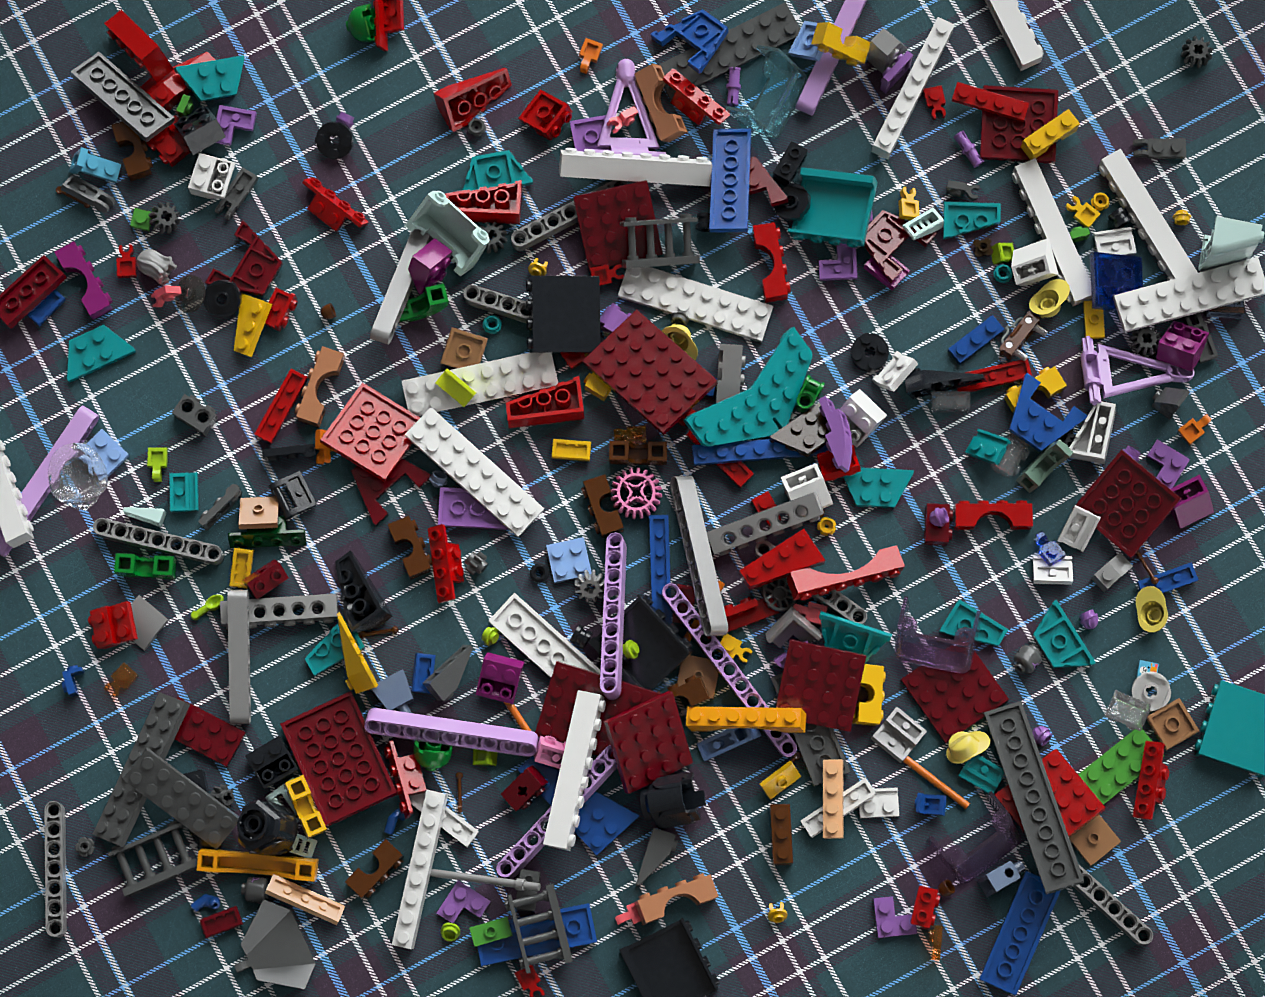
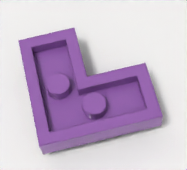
(232, 118)
(841, 269)
(1171, 462)
(462, 897)
(887, 923)

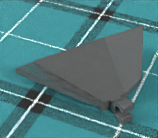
(277, 948)

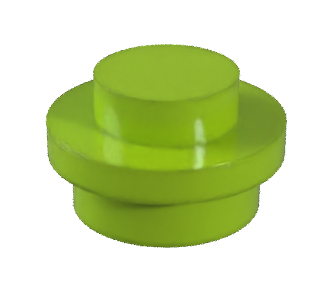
(490, 636)
(630, 649)
(450, 931)

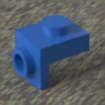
(69, 683)
(930, 804)

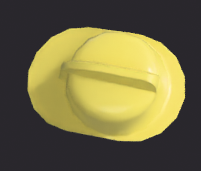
(1049, 298)
(682, 337)
(1151, 609)
(965, 745)

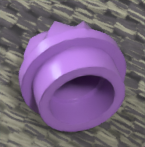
(345, 118)
(1132, 452)
(939, 517)
(1089, 619)
(1041, 735)

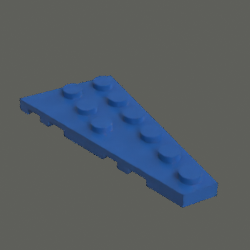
(599, 817)

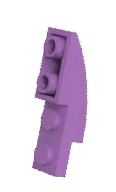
(839, 434)

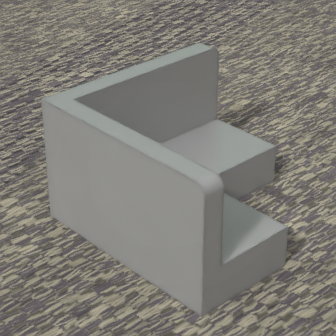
(792, 624)

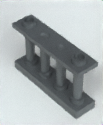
(669, 257)
(169, 871)
(558, 932)

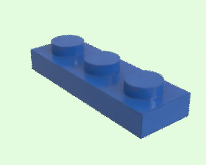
(976, 339)
(1172, 578)

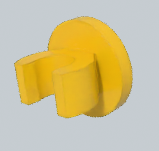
(537, 269)
(777, 915)

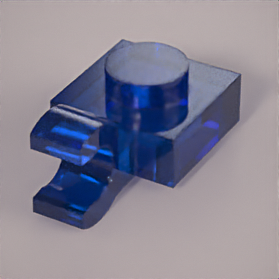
(1049, 551)

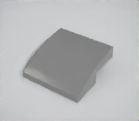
(147, 622)
(898, 734)

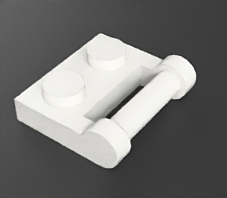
(895, 372)

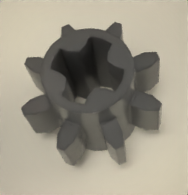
(476, 563)
(223, 795)

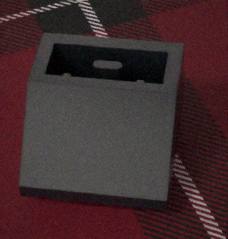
(199, 130)
(272, 762)

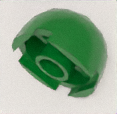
(361, 23)
(432, 755)

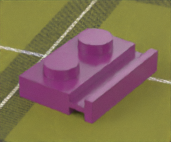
(874, 270)

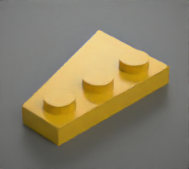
(250, 323)

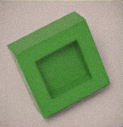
(185, 106)
(140, 220)
(1079, 234)

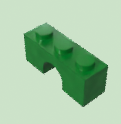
(134, 566)

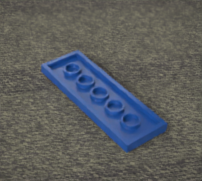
(730, 180)
(578, 929)
(1019, 935)

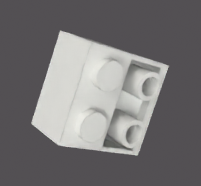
(211, 177)
(1033, 263)
(862, 416)
(805, 482)

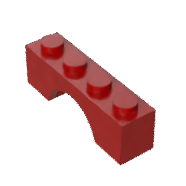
(766, 240)
(1018, 514)

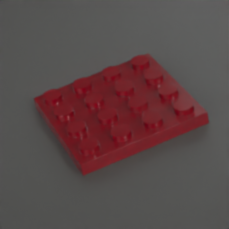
(1003, 136)
(600, 219)
(1128, 503)
(821, 683)
(954, 699)
(648, 742)

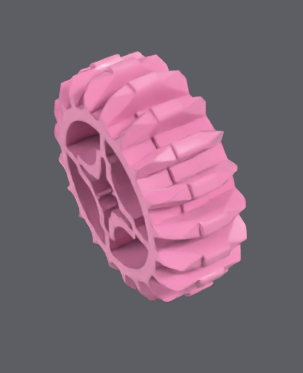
(623, 482)

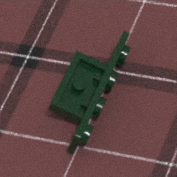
(268, 537)

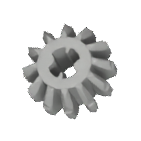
(585, 591)

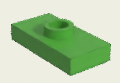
(491, 931)

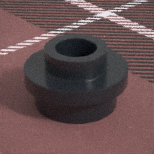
(537, 567)

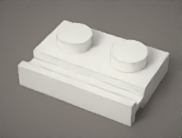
(1115, 241)
(1079, 528)
(1056, 574)
(882, 805)

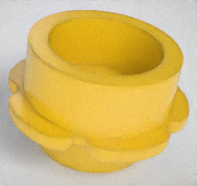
(1100, 206)
(1181, 217)
(826, 521)

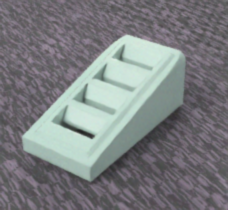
(932, 215)
(147, 515)
(309, 854)

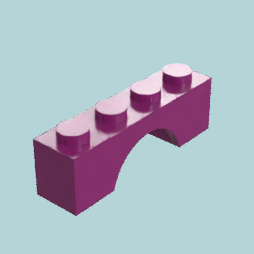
(73, 261)

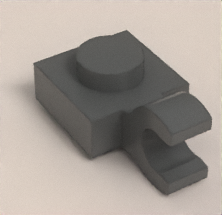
(957, 189)

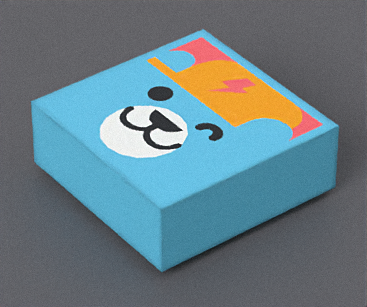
(1145, 666)

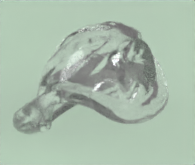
(77, 475)

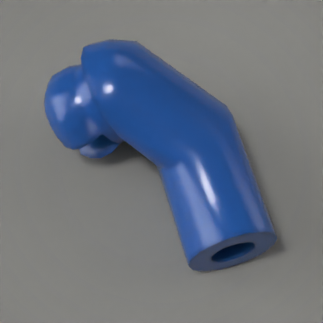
(392, 820)
(207, 901)

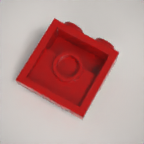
(546, 115)
(169, 145)
(112, 625)

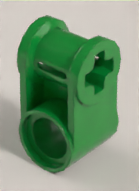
(810, 391)

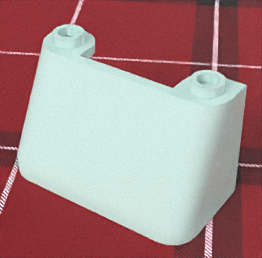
(450, 227)
(1229, 243)

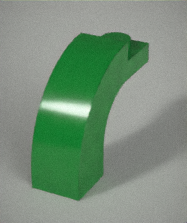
(425, 305)

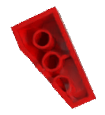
(172, 87)
(467, 98)

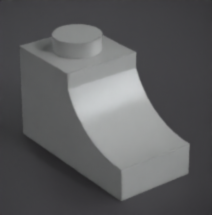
(1111, 572)

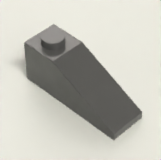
(1169, 400)
(448, 676)
(658, 850)

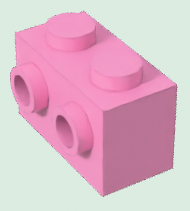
(549, 751)

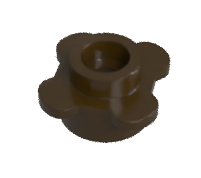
(983, 252)

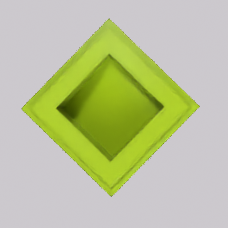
(1002, 253)
(484, 758)

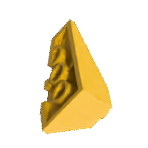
(357, 670)

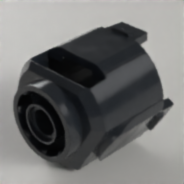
(672, 801)
(267, 828)

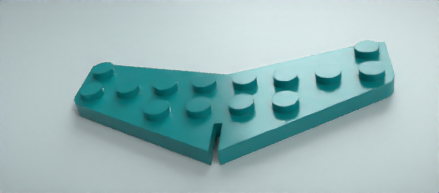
(769, 398)

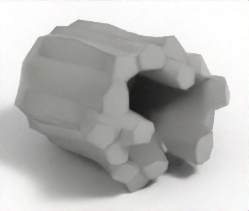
(155, 265)

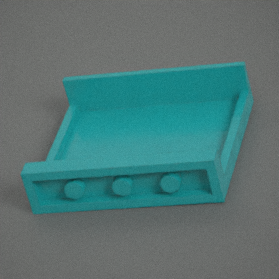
(837, 209)
(1234, 728)

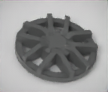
(778, 594)

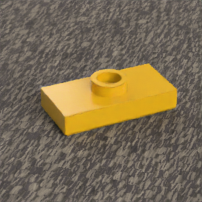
(1093, 321)
(571, 450)
(241, 566)
(780, 780)

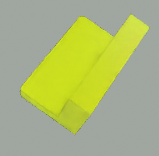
(455, 387)

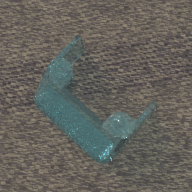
(777, 97)

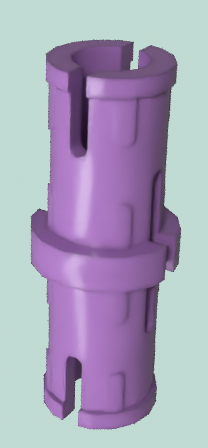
(733, 86)
(968, 149)

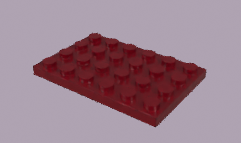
(650, 372)
(561, 698)
(338, 759)

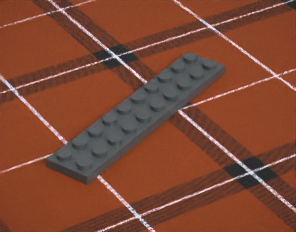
(1034, 798)

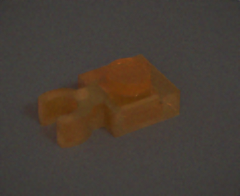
(633, 434)
(123, 677)
(936, 937)

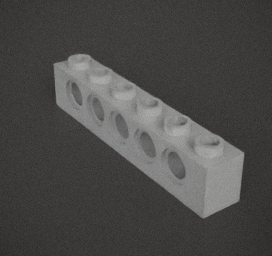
(809, 502)
(308, 602)

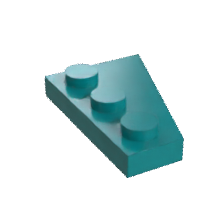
(969, 217)
(964, 616)
(329, 651)

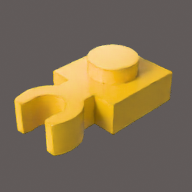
(907, 205)
(1084, 214)
(733, 647)

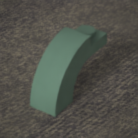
(1043, 465)

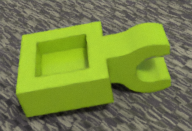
(157, 460)

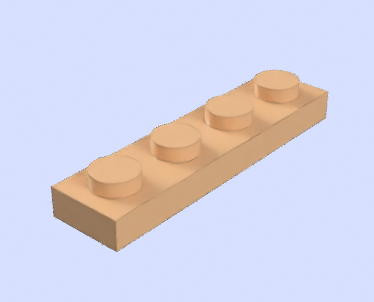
(833, 799)
(305, 899)

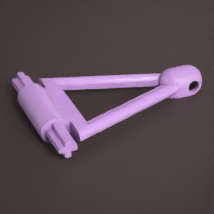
(625, 78)
(1098, 375)

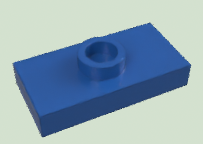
(46, 307)
(422, 670)

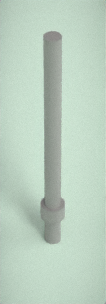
(518, 884)

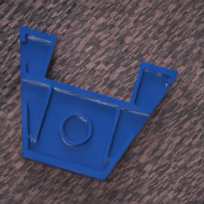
(699, 31)
(1035, 423)

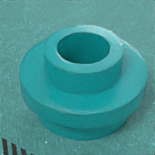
(1005, 268)
(492, 318)

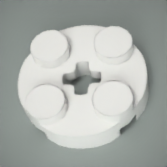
(1156, 680)

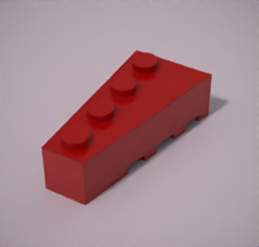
(138, 46)
(490, 204)
(547, 406)
(791, 555)

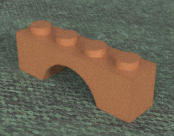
(651, 85)
(327, 364)
(699, 891)

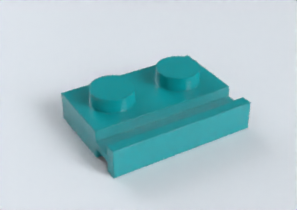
(987, 447)
(184, 492)
(982, 773)

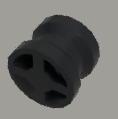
(1119, 218)
(703, 222)
(581, 636)

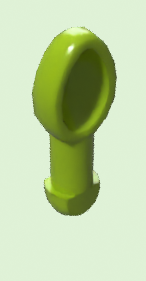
(211, 604)

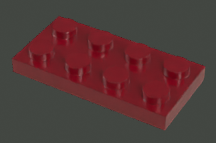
(29, 290)
(209, 735)

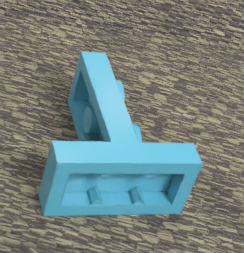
(94, 166)

